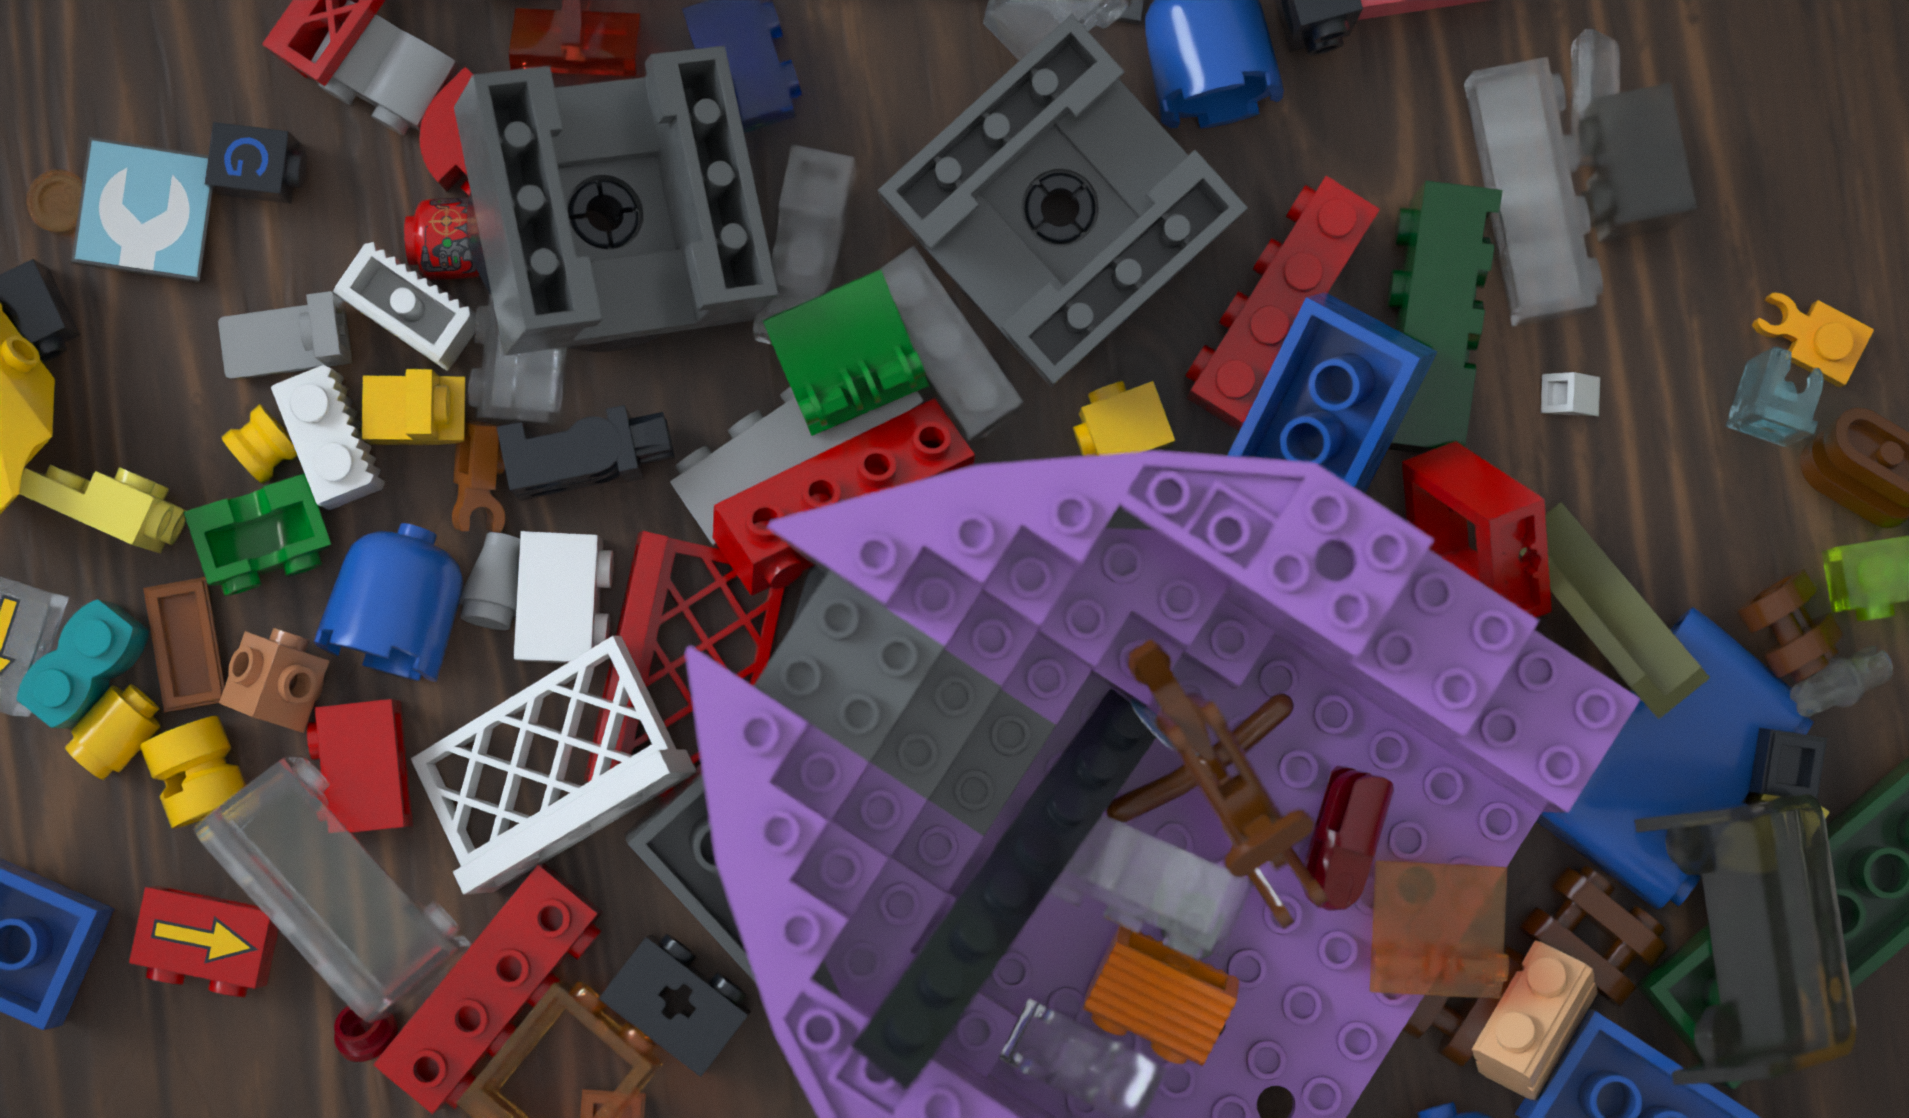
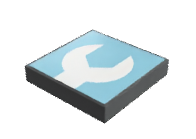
(142, 210)

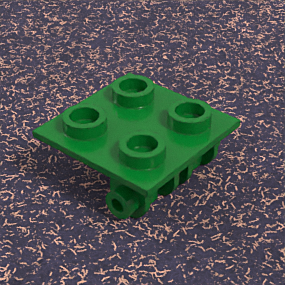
(846, 352)

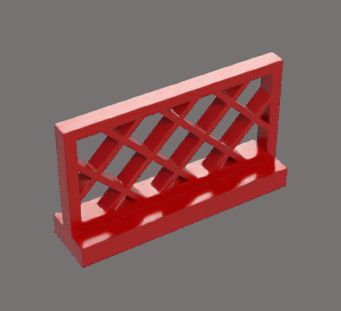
(643, 615)

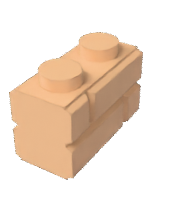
(1535, 1020)

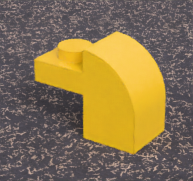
(413, 409)

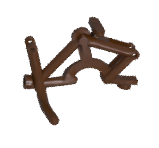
(1240, 801)

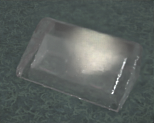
(1593, 75)

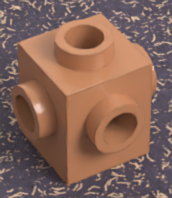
(275, 679)

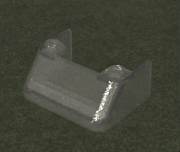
(329, 891)

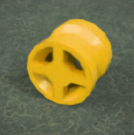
(260, 444)

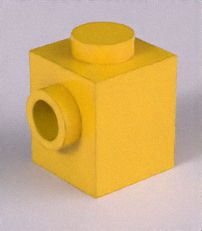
(1123, 421)

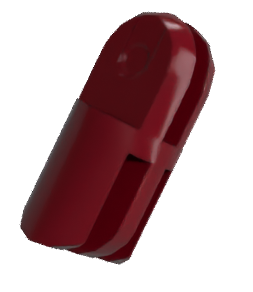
(1347, 834)

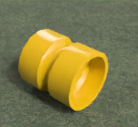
(193, 769)

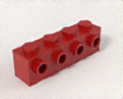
(1306, 264)
(887, 456)
(489, 988)

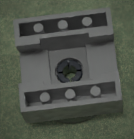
(1069, 130)
(649, 155)

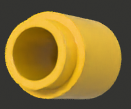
(113, 730)

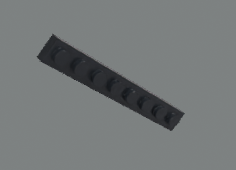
(1004, 892)

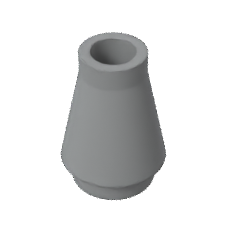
(492, 587)

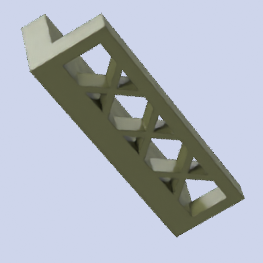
(1617, 617)

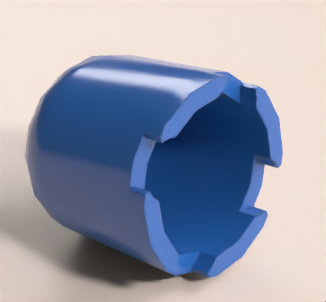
(1210, 60)
(394, 603)

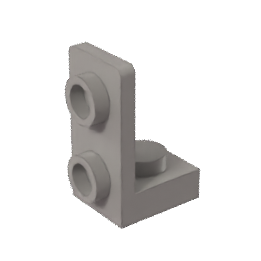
(286, 338)

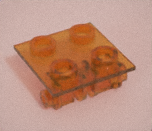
(1438, 929)

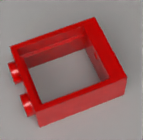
(1458, 485)

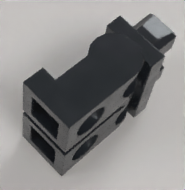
(585, 455)

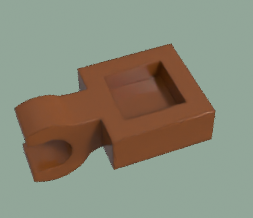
(475, 470)

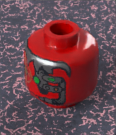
(439, 239)

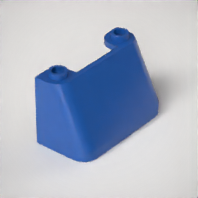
(1683, 761)

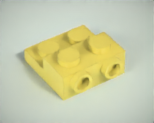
(120, 506)

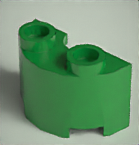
(259, 535)

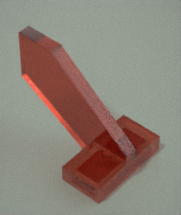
(576, 40)

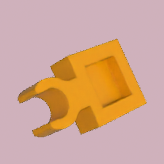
(1820, 338)

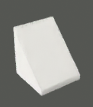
(1570, 394)

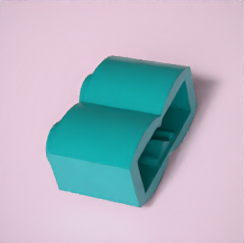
(92, 650)

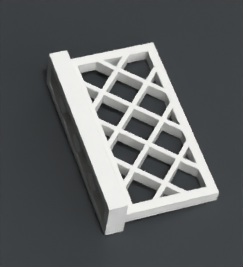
(574, 816)

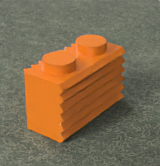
(1160, 997)

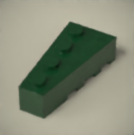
(1438, 304)

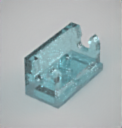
(1769, 405)

